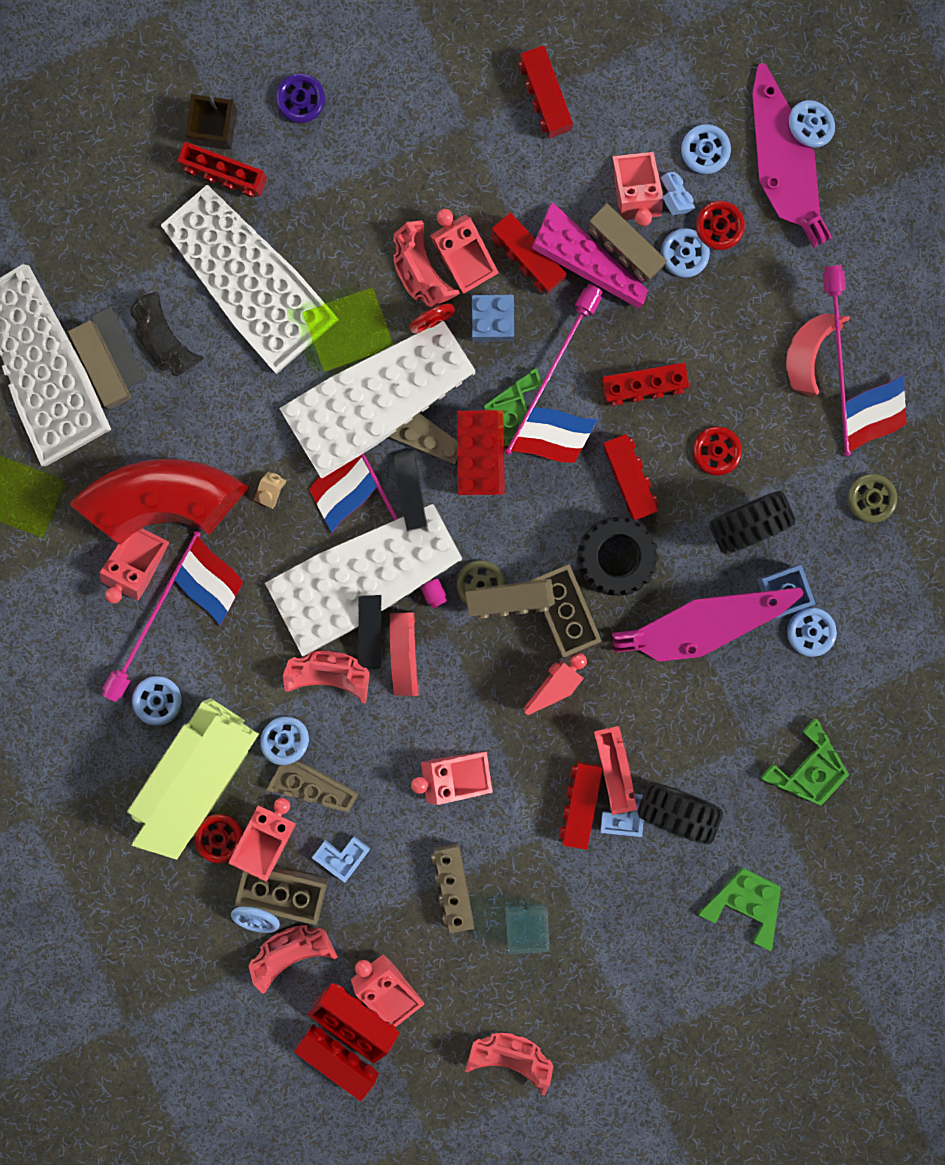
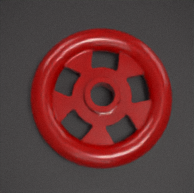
(705, 234)
(432, 318)
(703, 460)
(206, 850)

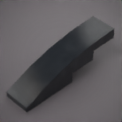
(410, 490)

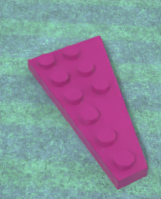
(574, 249)

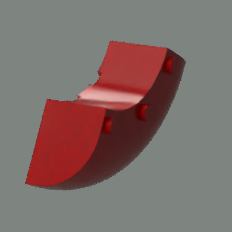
(157, 494)

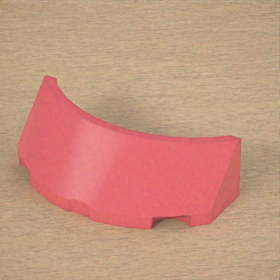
(415, 268)
(803, 352)
(403, 654)
(327, 669)
(616, 770)
(285, 949)
(512, 1053)

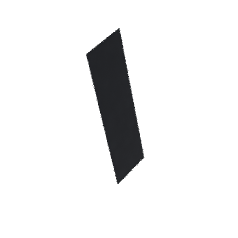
(369, 631)

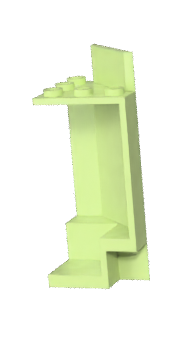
(190, 778)

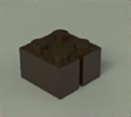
(210, 125)

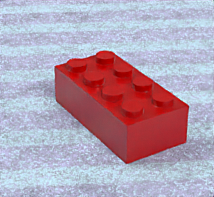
(480, 452)
(353, 1023)

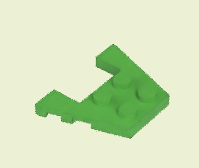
(513, 403)
(817, 775)
(751, 896)

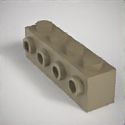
(626, 243)
(99, 365)
(509, 598)
(453, 888)

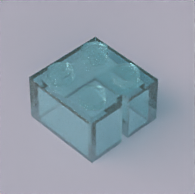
(527, 929)

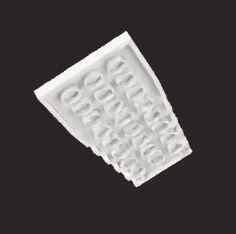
(245, 277)
(45, 371)
(375, 397)
(323, 592)

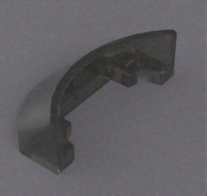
(158, 339)

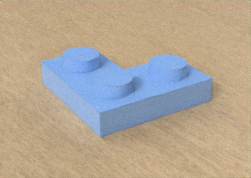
(677, 198)
(623, 823)
(341, 863)

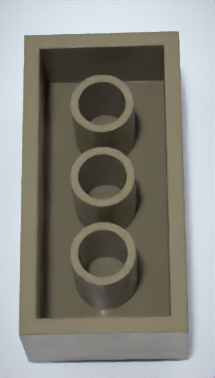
(569, 616)
(284, 894)

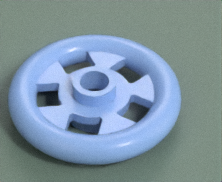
(811, 123)
(713, 133)
(699, 262)
(798, 642)
(148, 685)
(277, 726)
(255, 919)

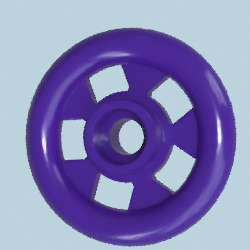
(315, 90)

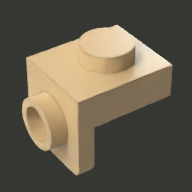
(269, 489)

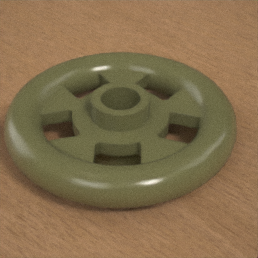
(865, 514)
(472, 569)

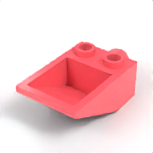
(638, 187)
(466, 255)
(132, 560)
(558, 685)
(454, 778)
(262, 842)
(385, 990)

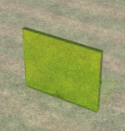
(348, 329)
(27, 496)

